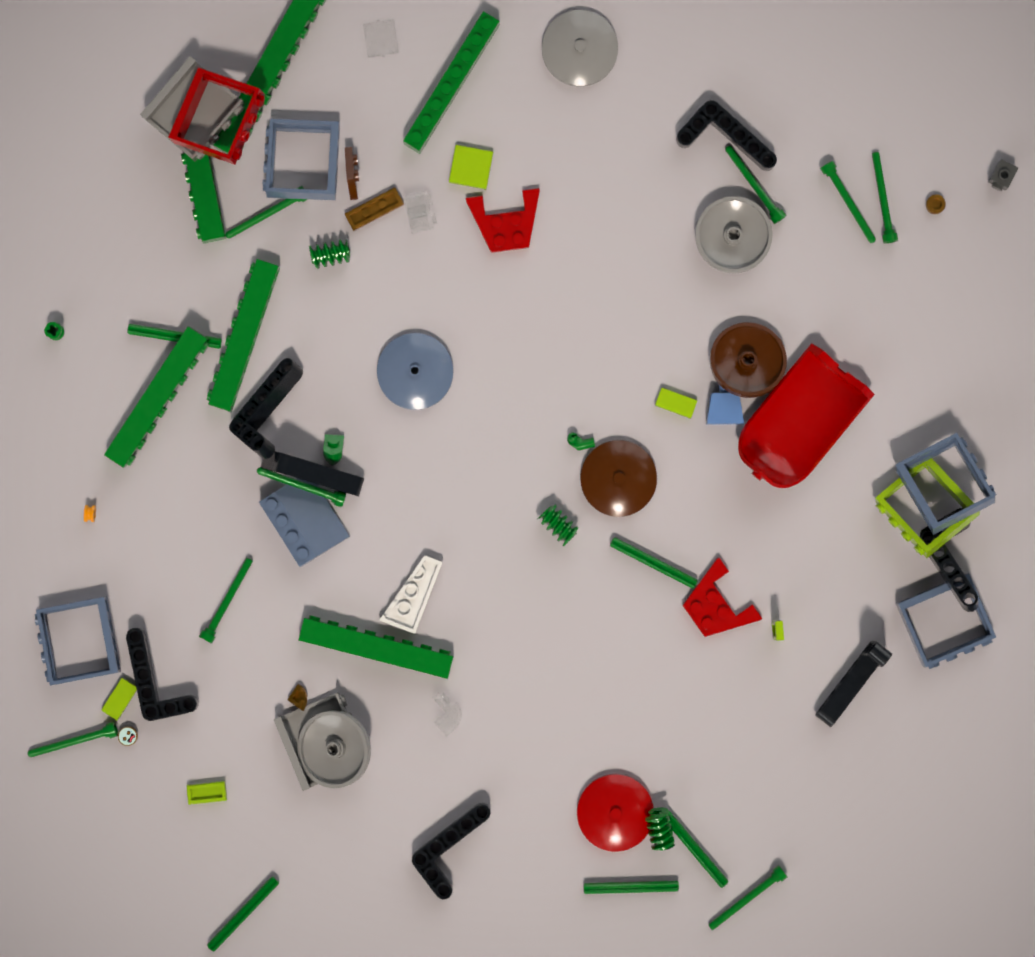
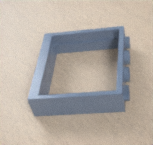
(301, 126)
(970, 461)
(44, 639)
(950, 654)

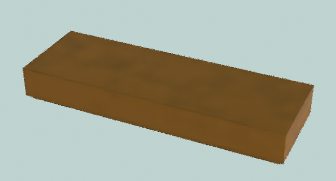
(374, 209)

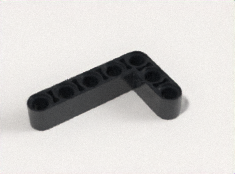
(728, 132)
(262, 405)
(314, 473)
(956, 575)
(871, 657)
(141, 684)
(446, 844)

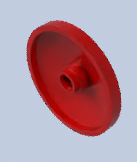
(614, 812)

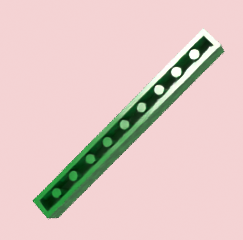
(274, 62)

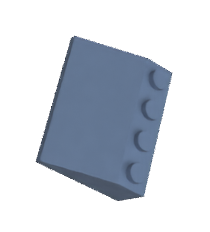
(304, 522)

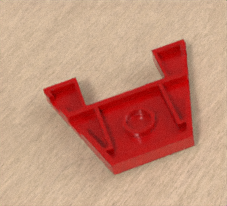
(506, 230)
(710, 609)

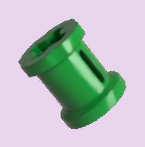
(59, 334)

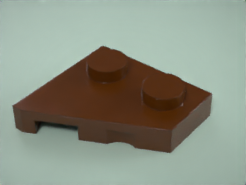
(352, 174)

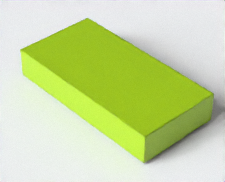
(676, 403)
(777, 630)
(119, 699)
(206, 792)

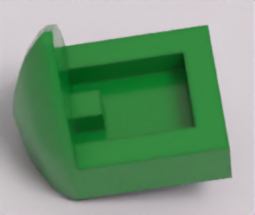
(333, 448)

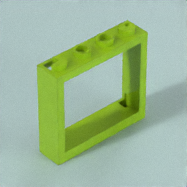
(907, 532)

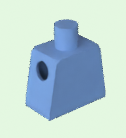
(724, 409)

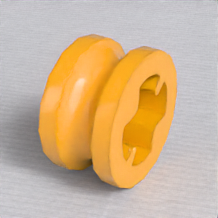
(89, 513)

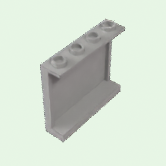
(211, 116)
(291, 724)

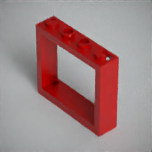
(191, 103)

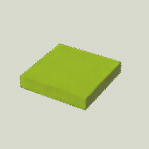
(471, 167)

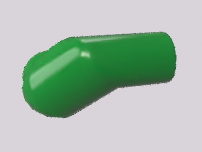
(578, 443)

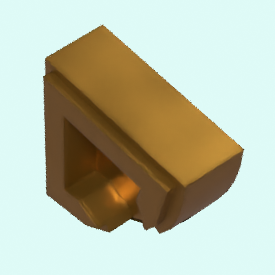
(298, 697)

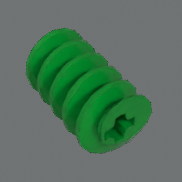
(330, 254)
(558, 524)
(660, 828)

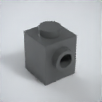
(1002, 175)

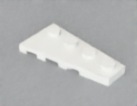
(411, 600)

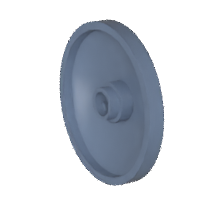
(419, 389)

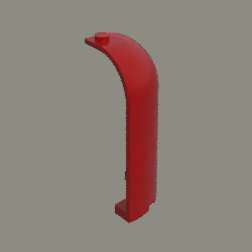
(801, 419)

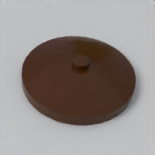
(748, 360)
(618, 478)

